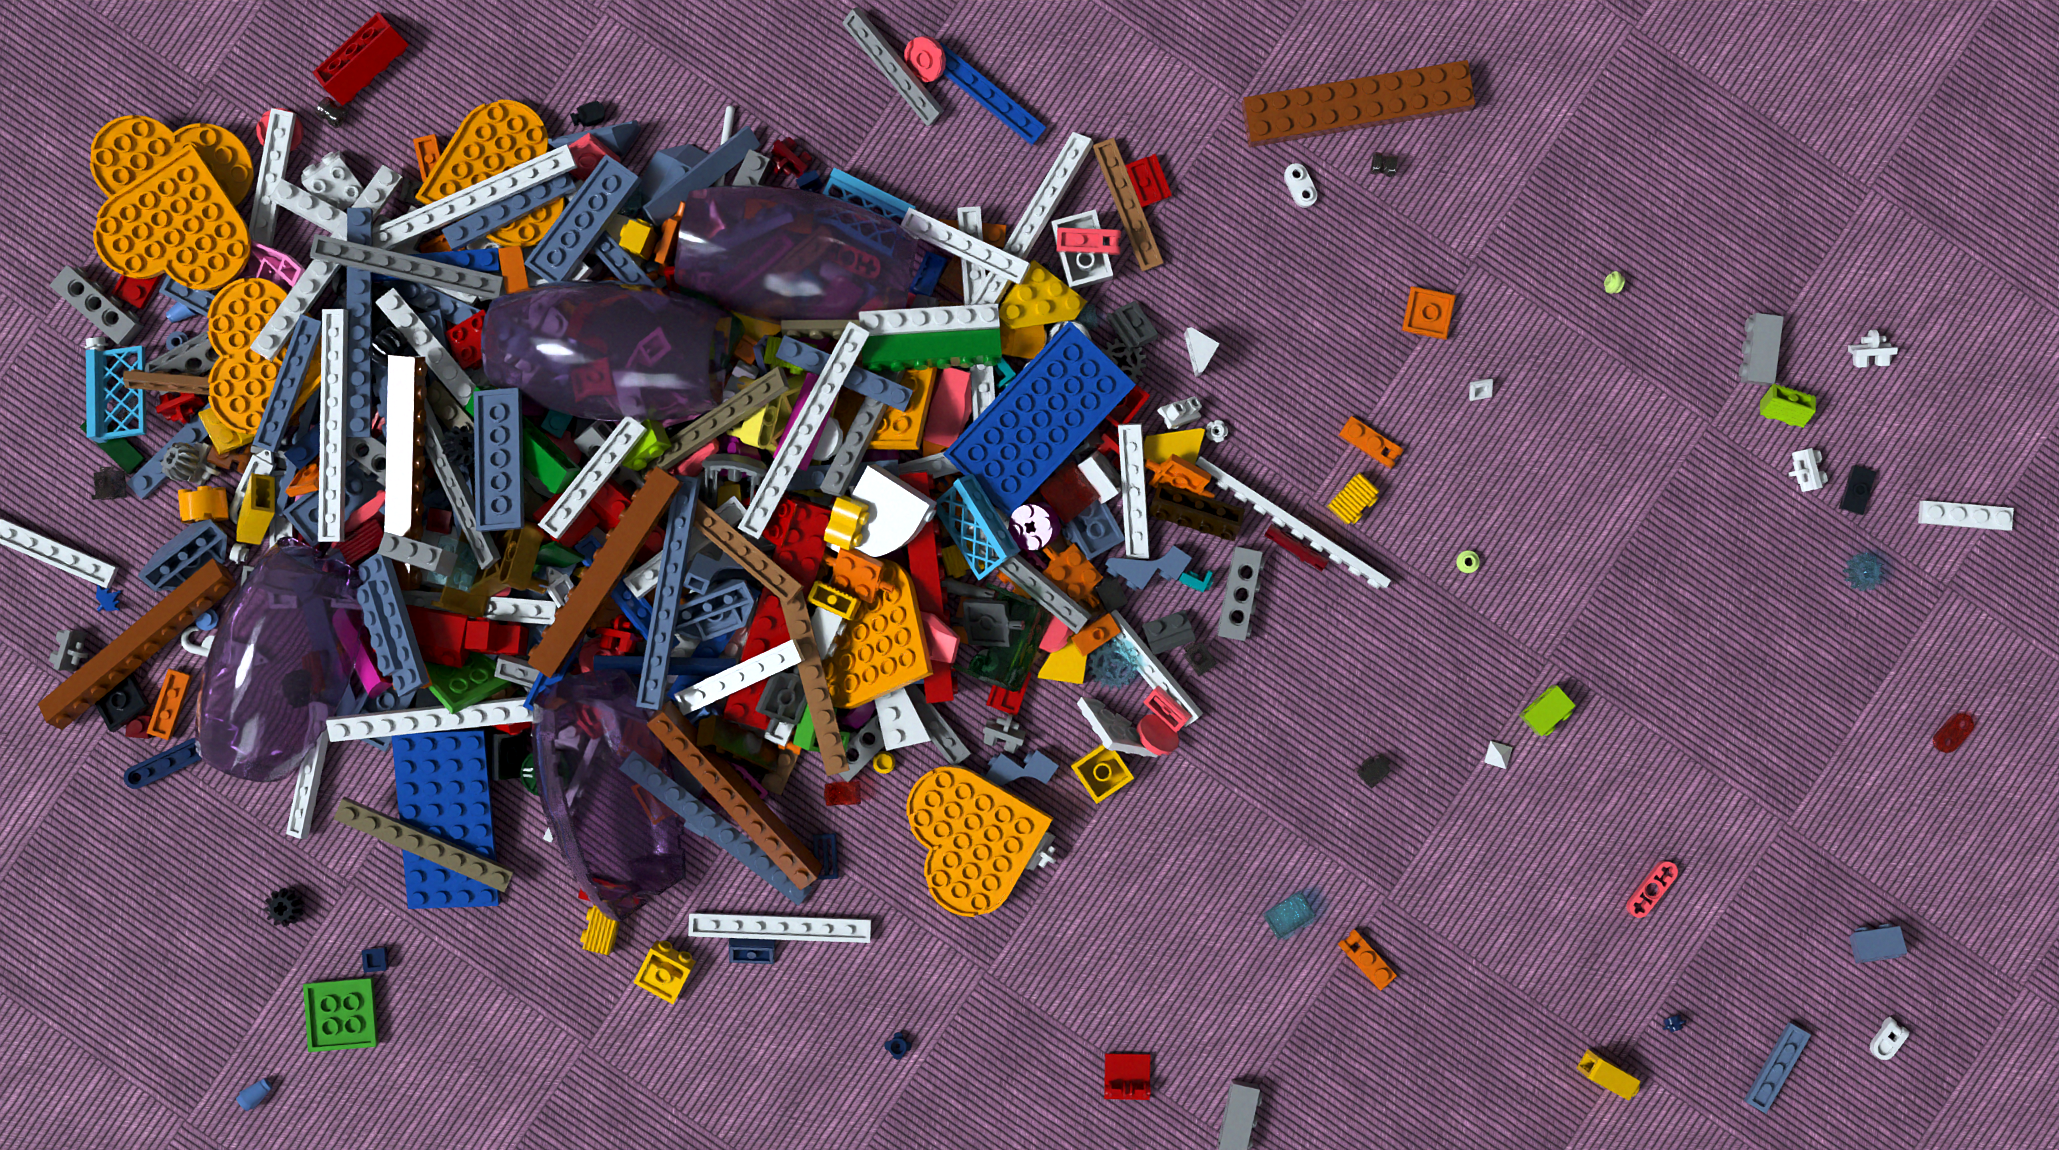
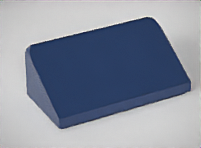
(752, 951)

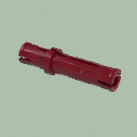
(1291, 544)

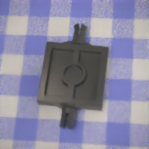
(987, 622)
(783, 699)

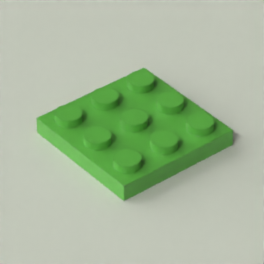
(467, 685)
(340, 1014)

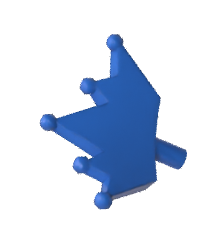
(107, 599)

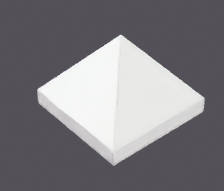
(1480, 389)
(1498, 754)

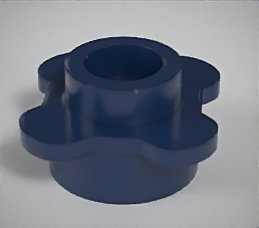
(1674, 1023)
(904, 1045)

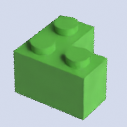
(805, 733)

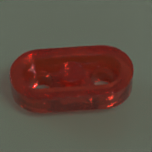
(1952, 730)

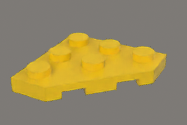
(1040, 300)

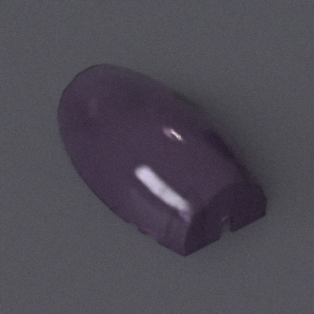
(792, 253)
(607, 349)
(278, 663)
(602, 821)

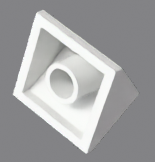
(1200, 349)
(1101, 475)

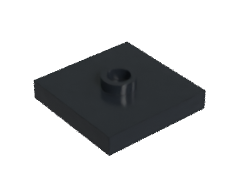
(122, 703)

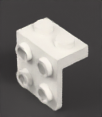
(332, 181)

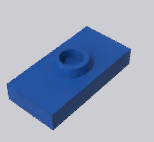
(928, 274)

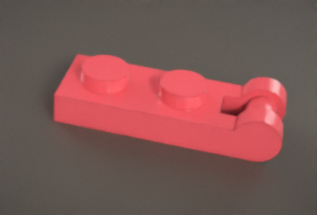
(1088, 241)

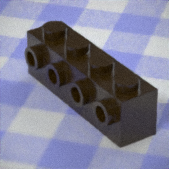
(1196, 512)
(737, 745)

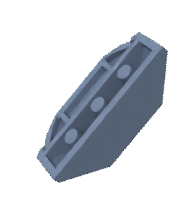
(615, 137)
(665, 169)
(184, 555)
(715, 613)

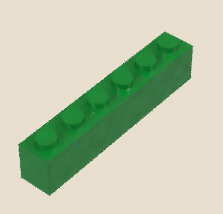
(932, 350)
(540, 454)

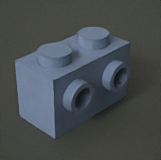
(1877, 944)

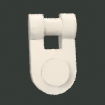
(1882, 1045)

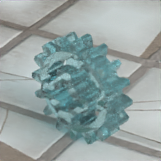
(1110, 656)

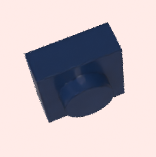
(809, 180)
(375, 959)

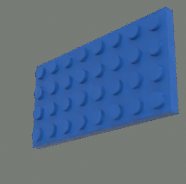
(1039, 418)
(447, 793)

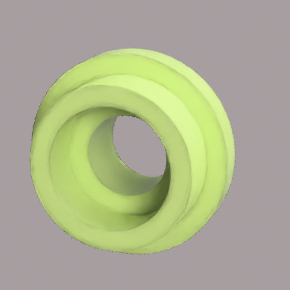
(1614, 282)
(1461, 561)

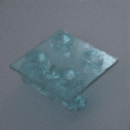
(464, 568)

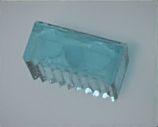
(1289, 915)

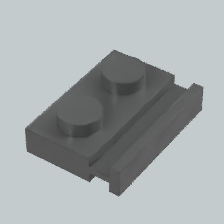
(1132, 326)
(1169, 632)

